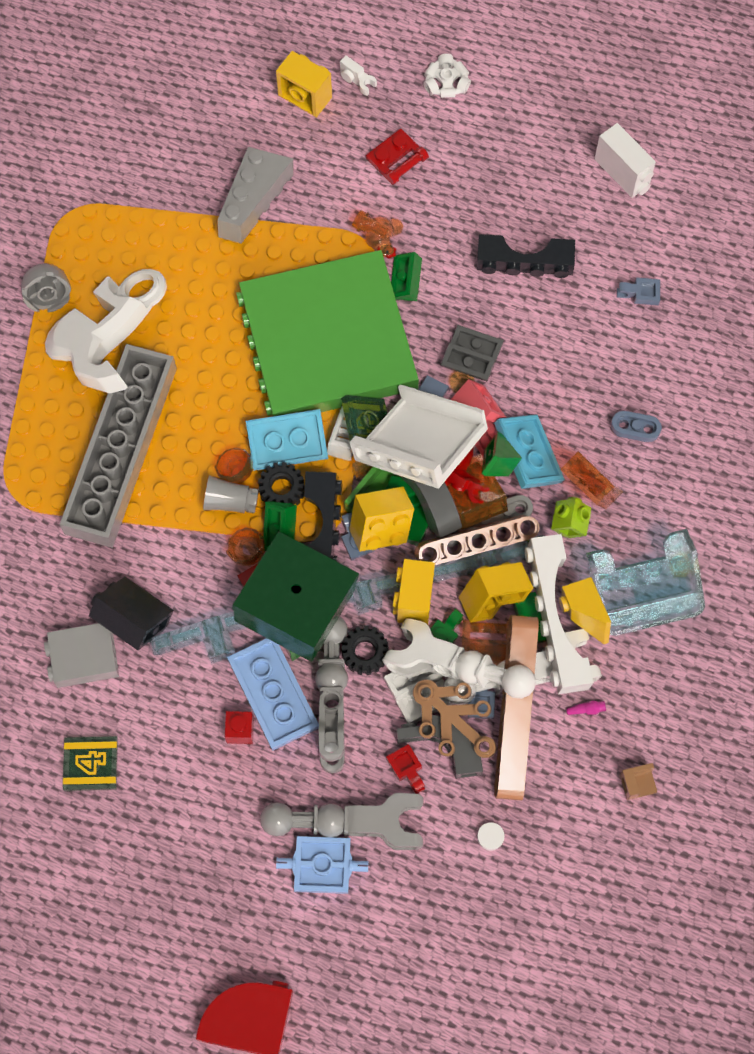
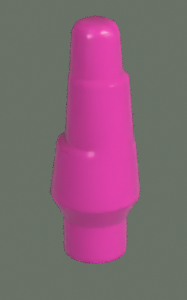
(590, 708)

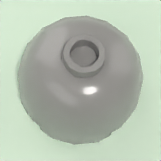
(45, 288)

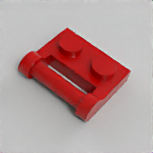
(392, 151)

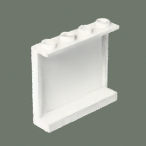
(422, 437)

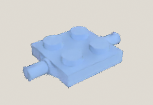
(322, 865)

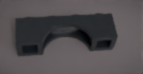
(496, 255)
(322, 491)

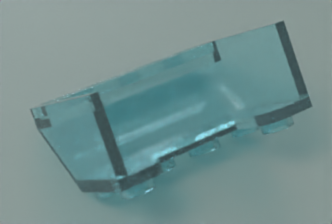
(650, 590)

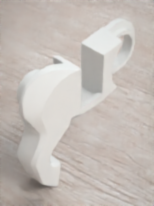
(87, 343)

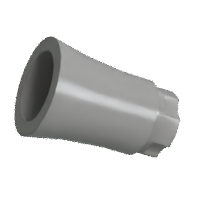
(229, 496)

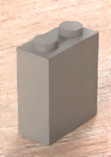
(81, 655)

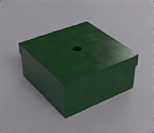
(295, 596)

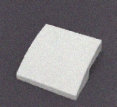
(402, 692)

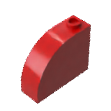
(248, 1018)

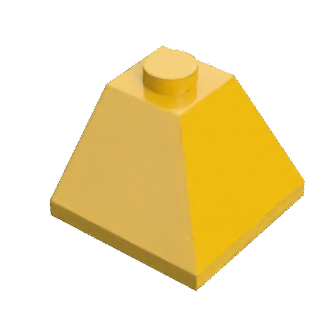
(586, 608)

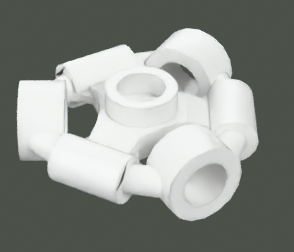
(446, 76)

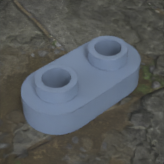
(636, 424)

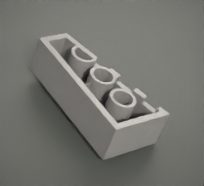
(253, 189)

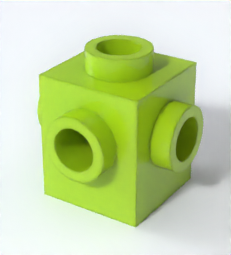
(571, 518)

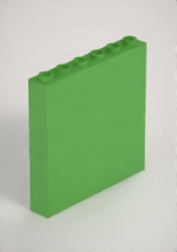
(327, 334)

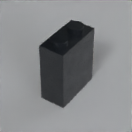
(130, 612)

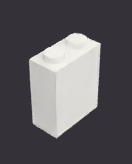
(625, 160)

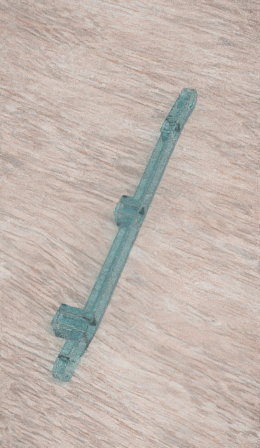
(365, 597)

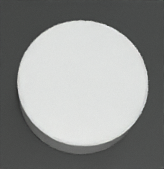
(490, 836)

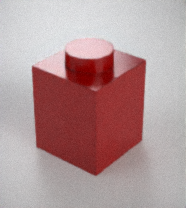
(239, 727)

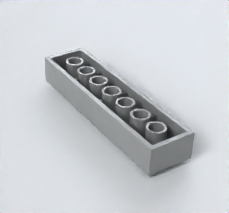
(118, 447)

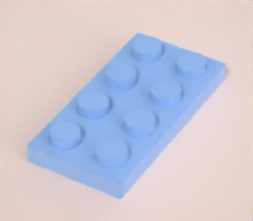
(273, 693)

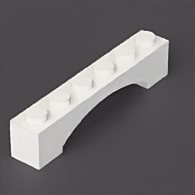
(570, 670)

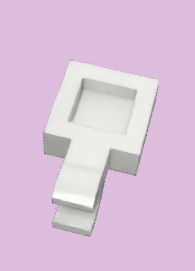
(355, 73)

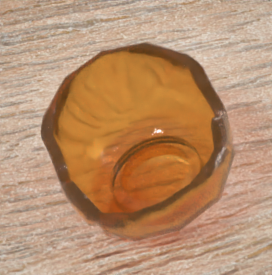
(234, 465)
(253, 542)

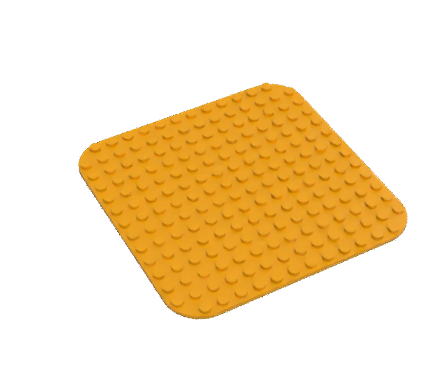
(196, 325)

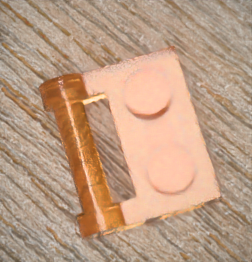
(494, 648)

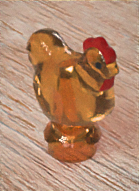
(378, 231)

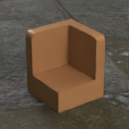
(638, 781)

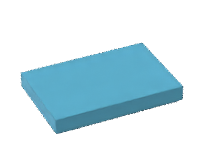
(287, 439)
(529, 439)

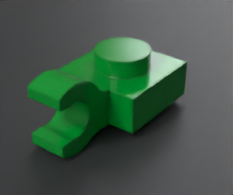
(446, 631)

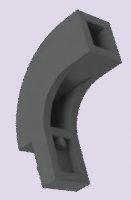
(437, 506)
(464, 759)

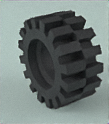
(281, 472)
(364, 635)

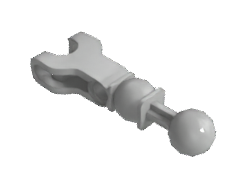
(331, 682)
(352, 820)

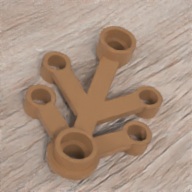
(451, 715)

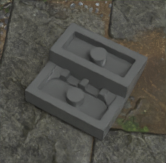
(472, 353)

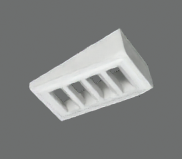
(338, 446)

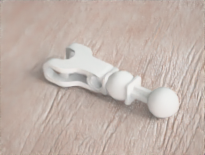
(450, 661)
(542, 671)

